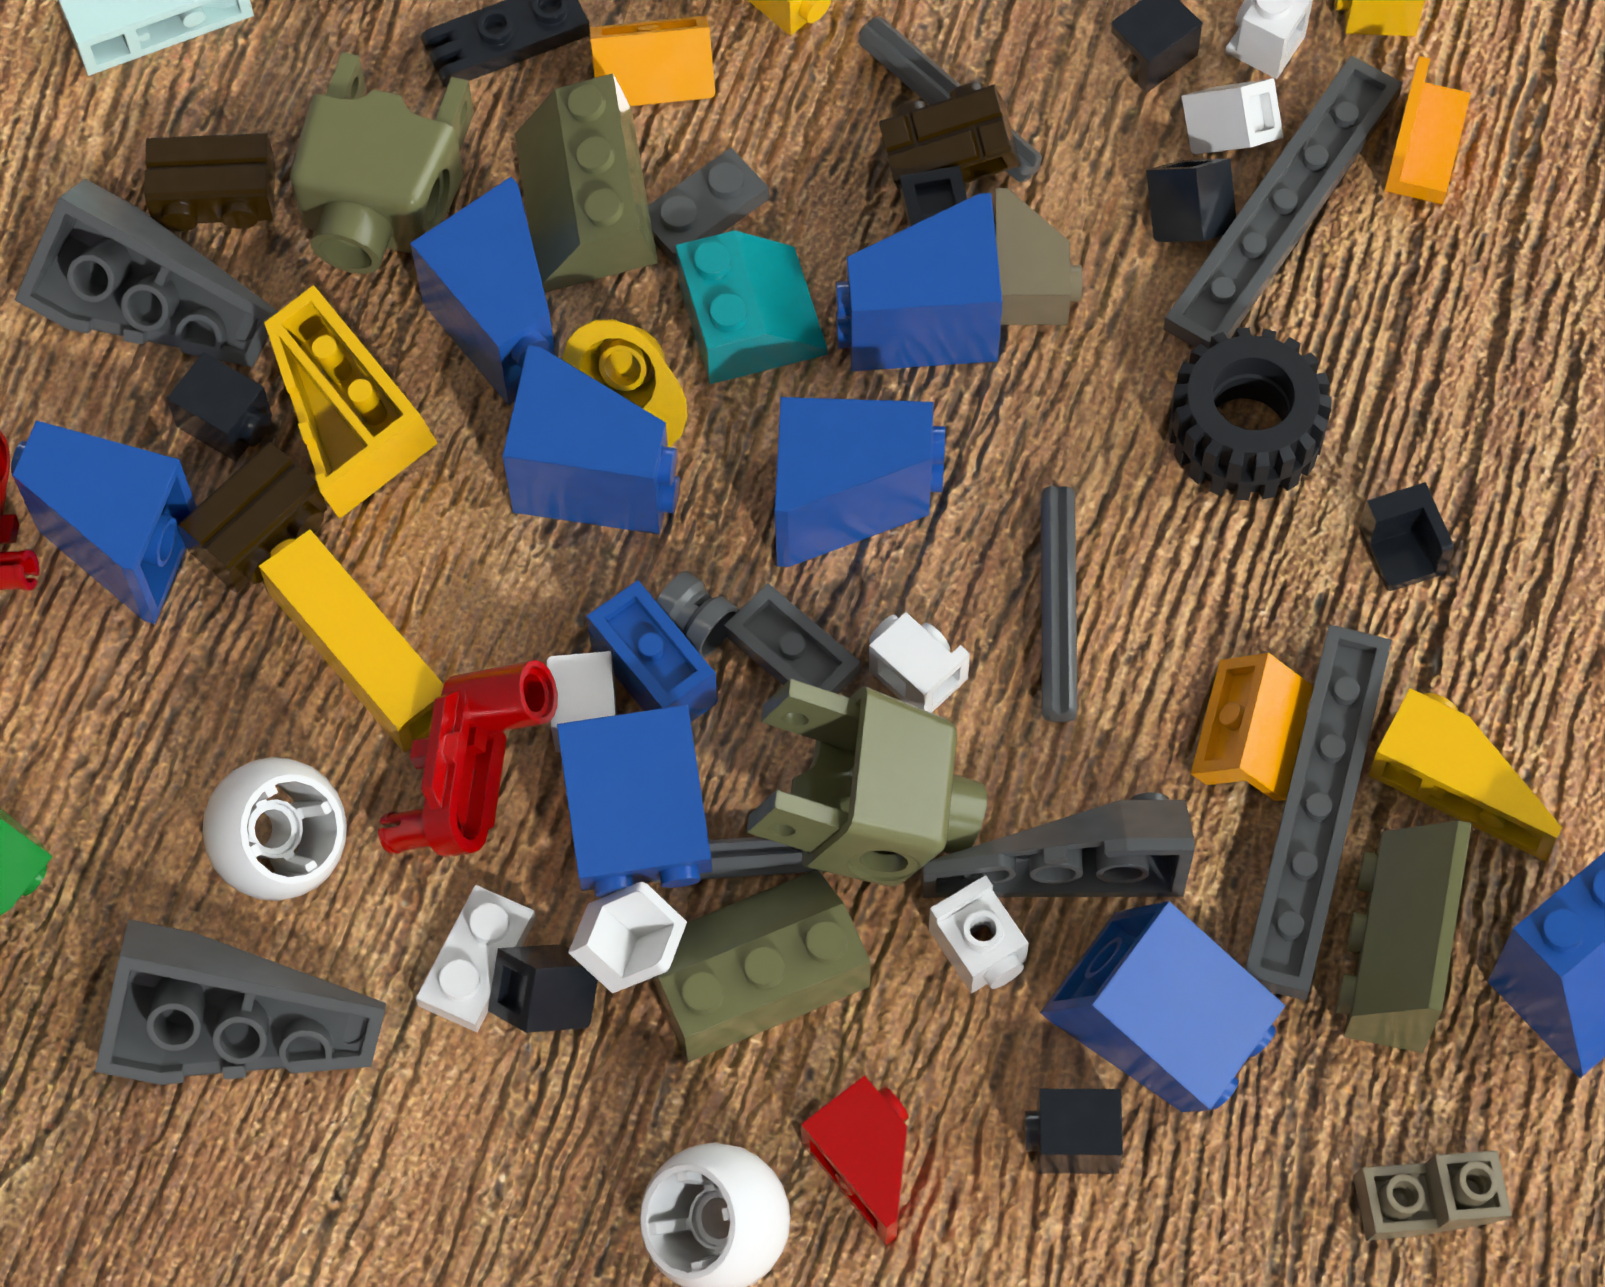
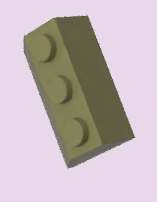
(584, 185)
(1404, 935)
(761, 965)

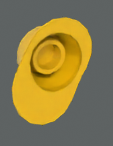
(632, 366)

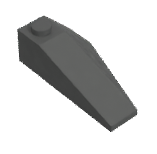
(131, 277)
(1104, 852)
(214, 1009)

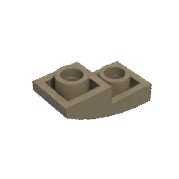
(1432, 1196)

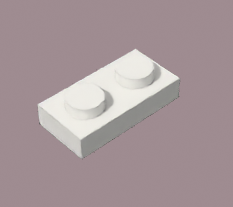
(464, 969)

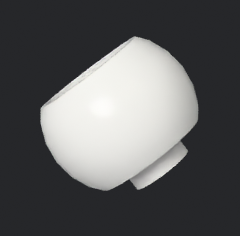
(313, 821)
(720, 1202)

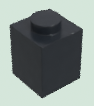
(220, 407)
(1076, 1131)

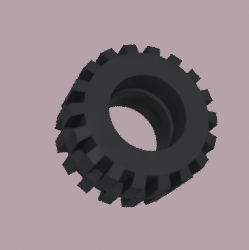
(1258, 371)

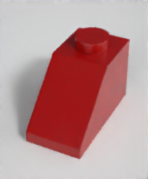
(863, 1151)

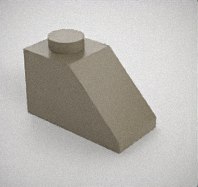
(1033, 265)

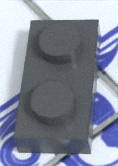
(706, 203)
(790, 643)

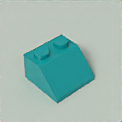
(747, 304)

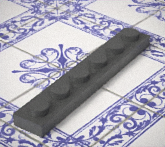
(1284, 204)
(1317, 812)

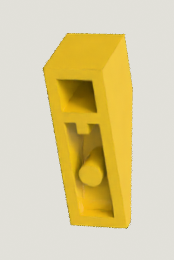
(1456, 769)

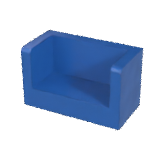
(651, 653)

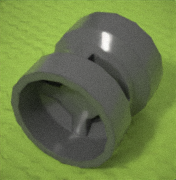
(696, 612)

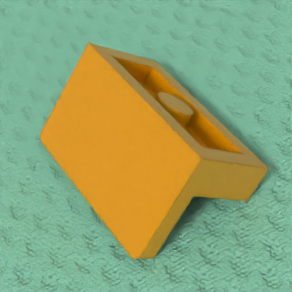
(656, 59)
(1427, 139)
(1253, 725)

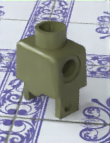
(374, 170)
(877, 787)

